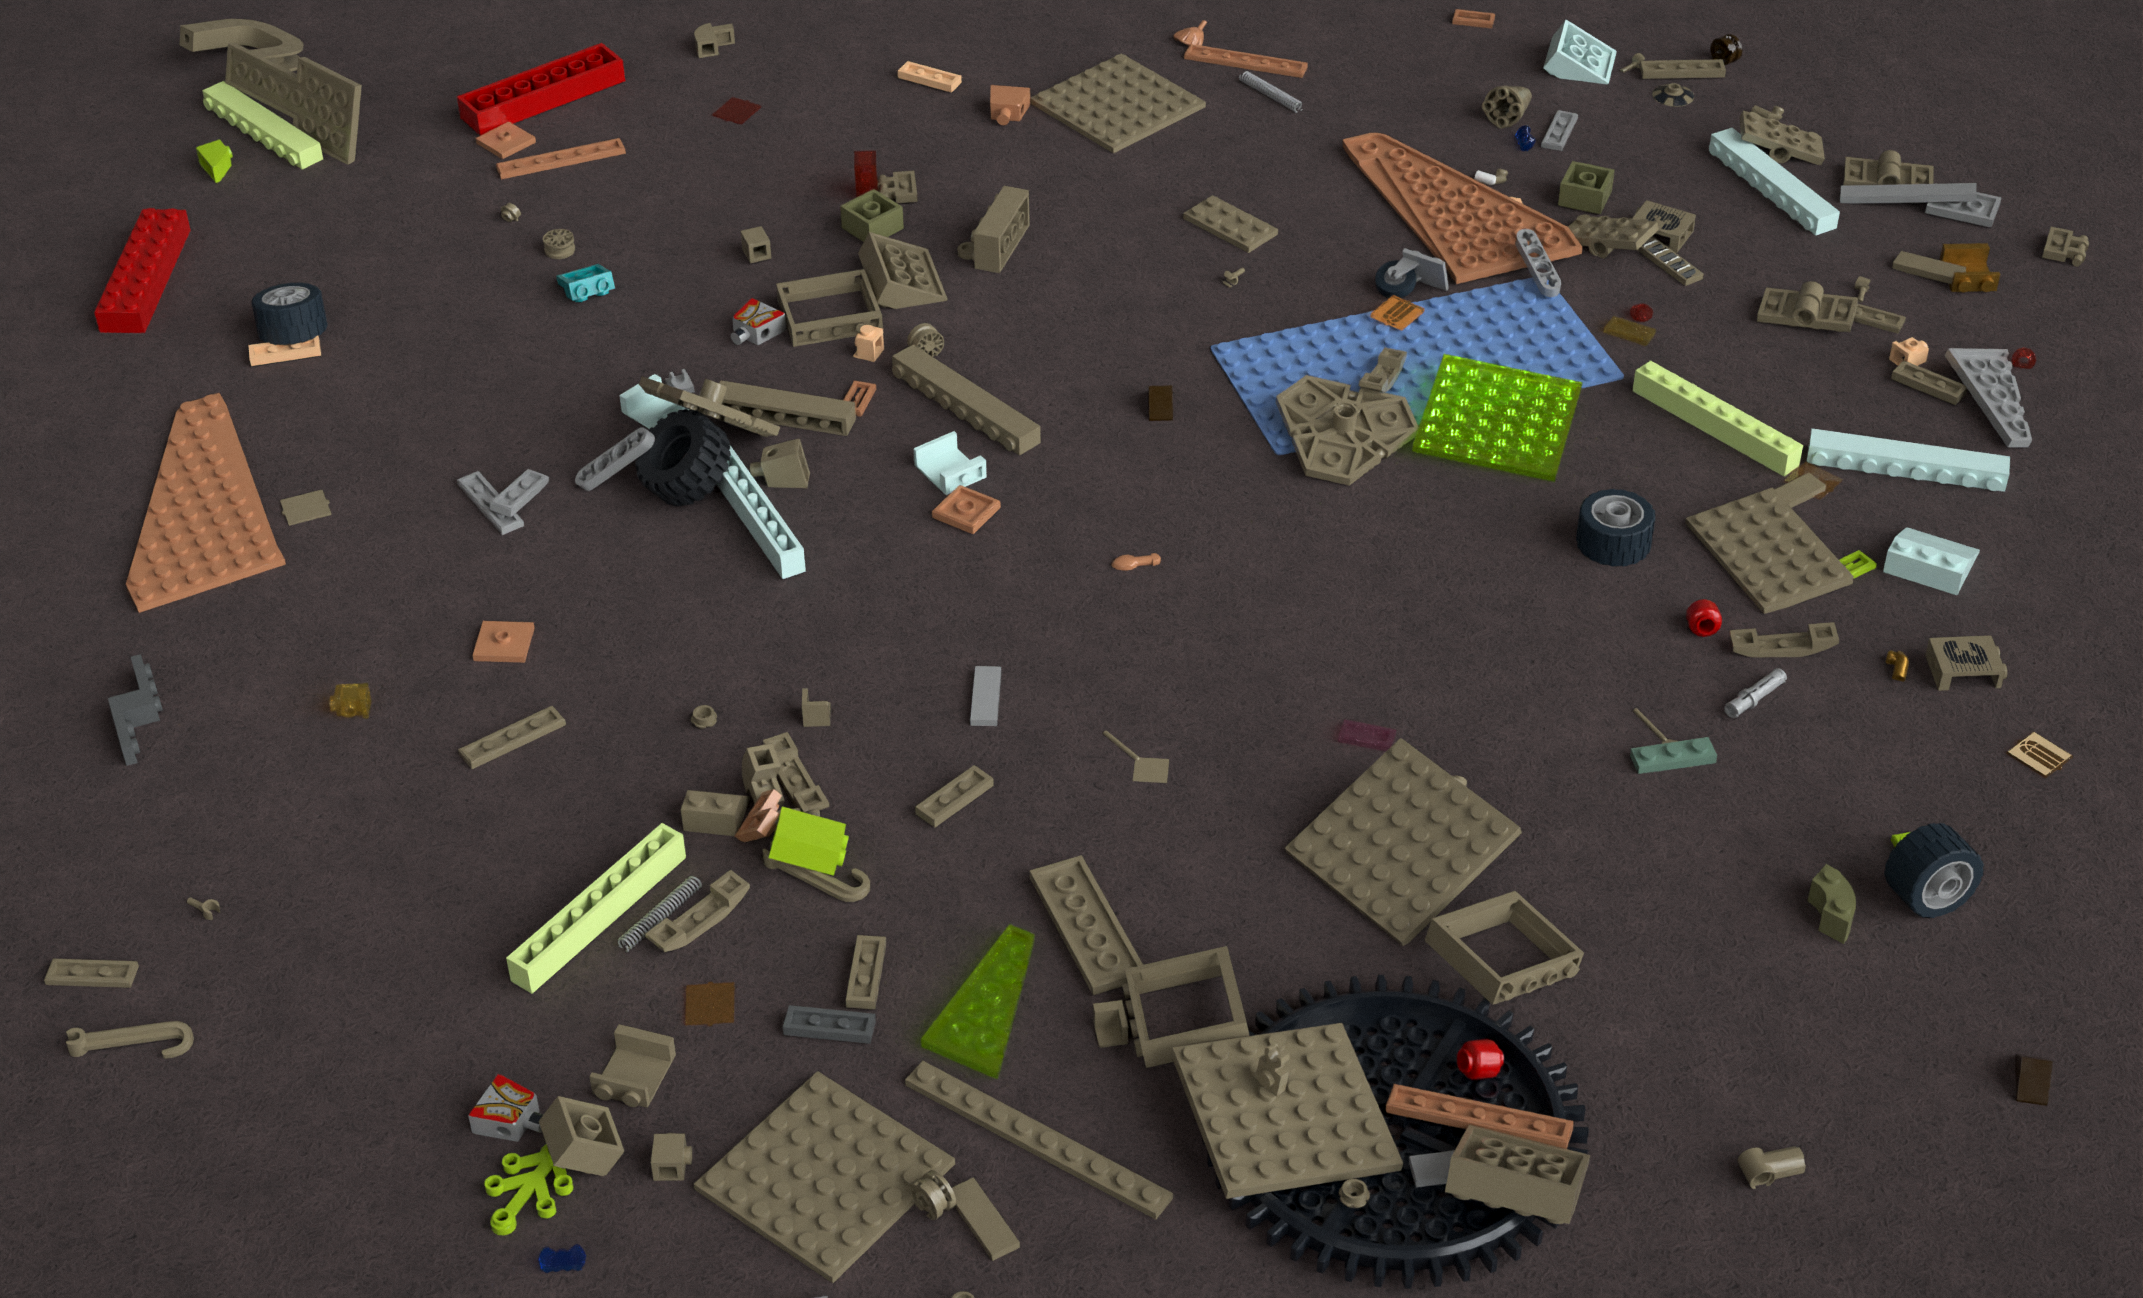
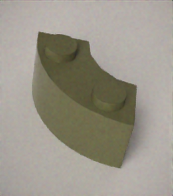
(1834, 901)

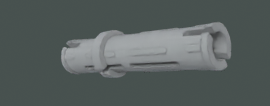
(1749, 697)

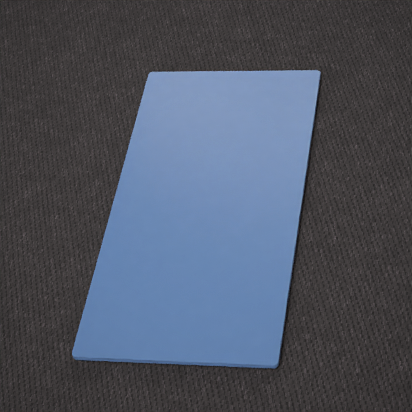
(1491, 324)

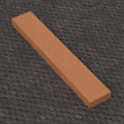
(1246, 60)
(560, 158)
(1465, 1112)

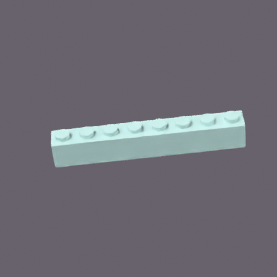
(1774, 181)
(1908, 460)
(762, 519)

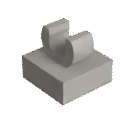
(681, 381)

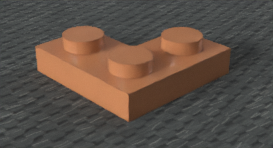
(761, 818)

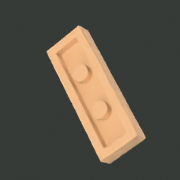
(929, 76)
(269, 353)

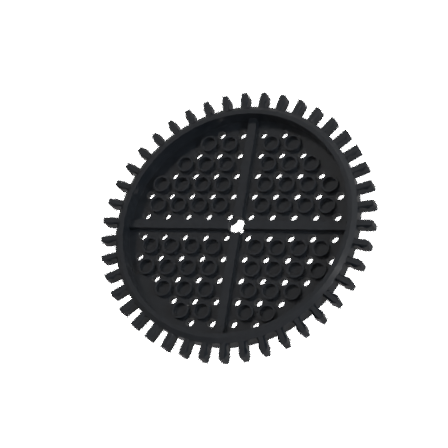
(1440, 1246)

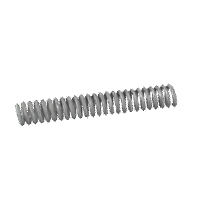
(1278, 91)
(658, 907)

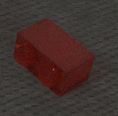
(865, 171)

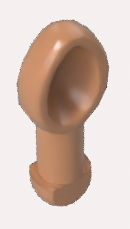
(1129, 562)

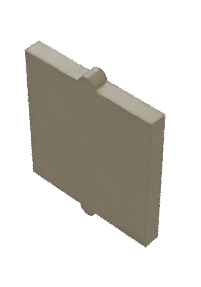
(305, 507)

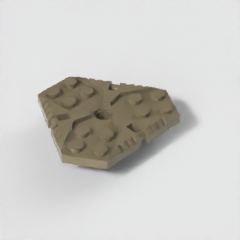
(710, 404)
(1342, 430)

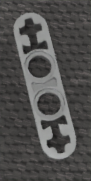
(1535, 263)
(595, 473)

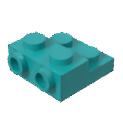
(586, 282)

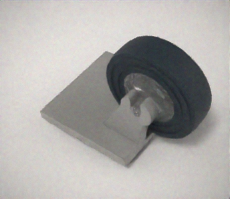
(1401, 275)

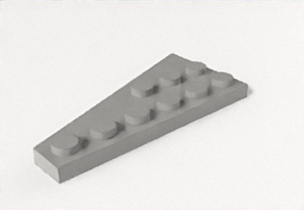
(1995, 390)

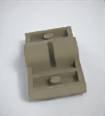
(1781, 139)
(1885, 171)
(1606, 233)
(1808, 308)

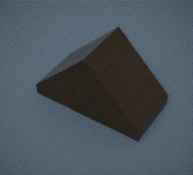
(1160, 403)
(2033, 1079)

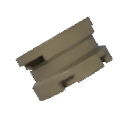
(559, 245)
(926, 338)
(932, 1194)

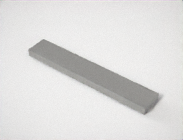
(1908, 193)

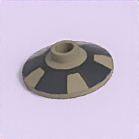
(1673, 95)

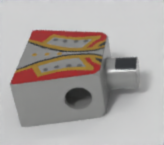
(757, 323)
(505, 1111)

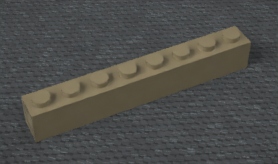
(966, 400)

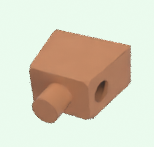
(1008, 103)

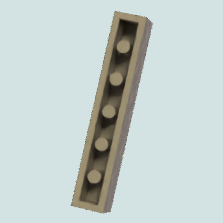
(791, 408)

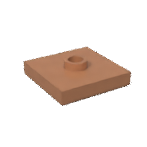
(505, 140)
(966, 509)
(503, 641)

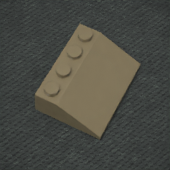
(900, 273)
(1517, 1174)

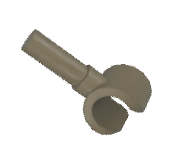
(1635, 62)
(1233, 277)
(1862, 285)
(205, 907)

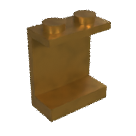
(1977, 273)

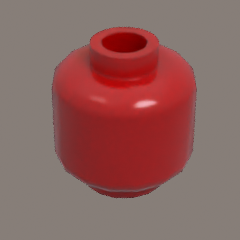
(1703, 618)
(1480, 1059)

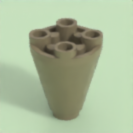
(1506, 105)

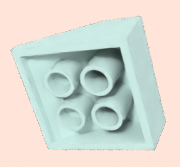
(1579, 56)
(1930, 560)

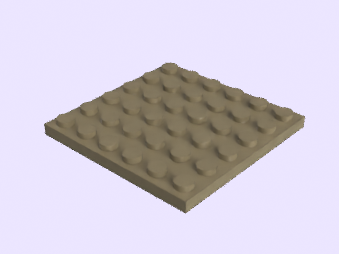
(1117, 102)
(1403, 841)
(1308, 1135)
(823, 1175)

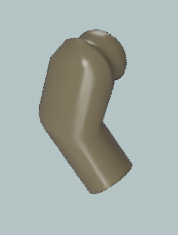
(1775, 114)

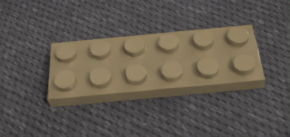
(1086, 923)

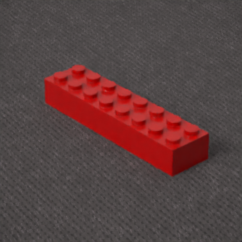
(541, 88)
(142, 271)

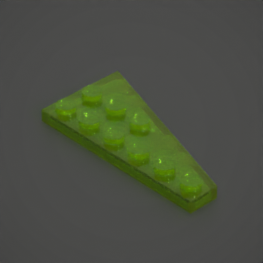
(982, 1012)

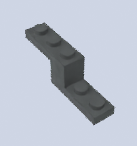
(135, 709)

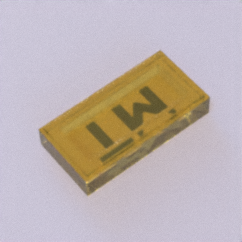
(1629, 331)

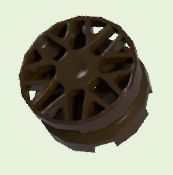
(1725, 49)

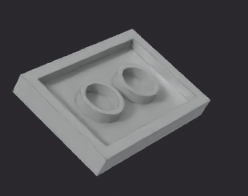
(1978, 212)

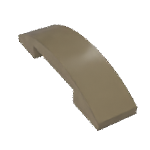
(1386, 371)
(1817, 639)
(795, 777)
(724, 897)

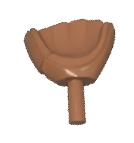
(1191, 35)

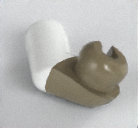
(1490, 179)

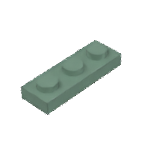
(1673, 755)

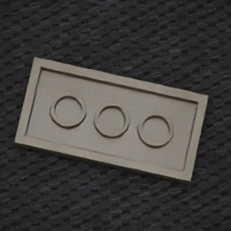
(1230, 223)

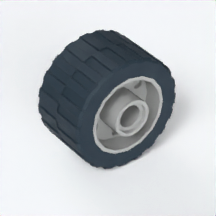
(289, 313)
(1615, 527)
(1933, 870)

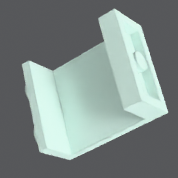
(646, 407)
(947, 465)

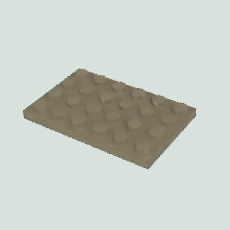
(1769, 551)

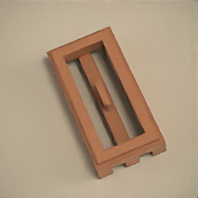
(1474, 18)
(865, 401)

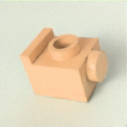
(869, 343)
(1913, 350)

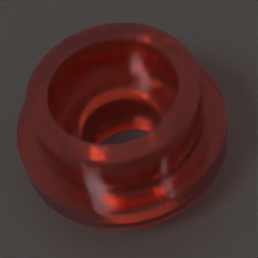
(1641, 312)
(2024, 352)

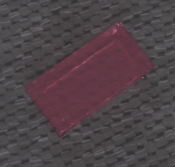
(1366, 735)

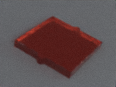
(737, 110)

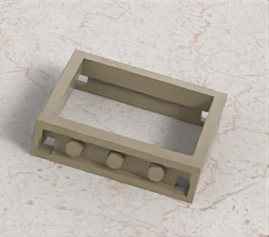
(829, 328)
(1448, 928)
(1175, 973)

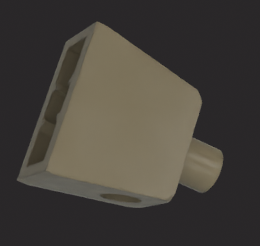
(783, 465)

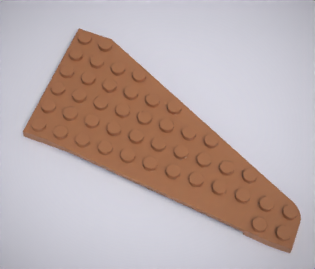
(1454, 214)
(202, 514)

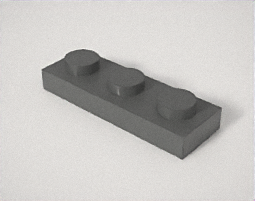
(829, 1024)

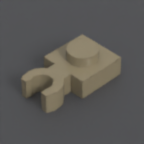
(1271, 1071)

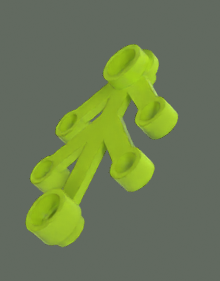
(529, 1183)

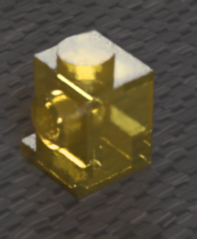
(351, 700)

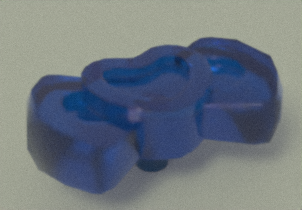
(1524, 138)
(562, 1259)

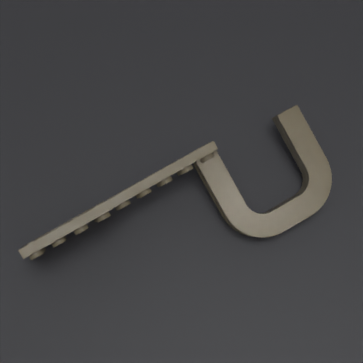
(315, 97)

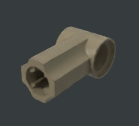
(1766, 1167)

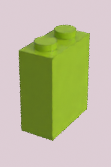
(809, 841)

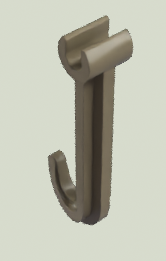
(822, 880)
(81, 1042)

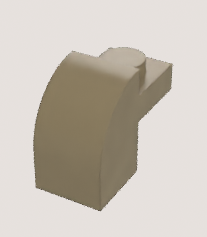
(709, 38)
(760, 770)

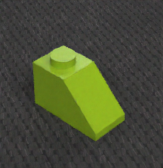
(215, 159)

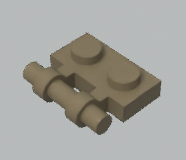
(899, 187)
(2063, 245)

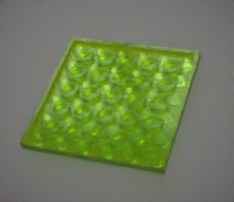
(1498, 417)

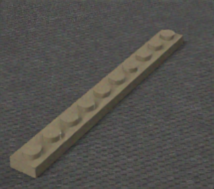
(1040, 1140)

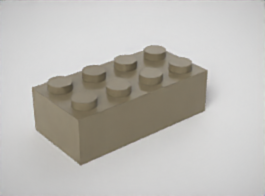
(1000, 229)

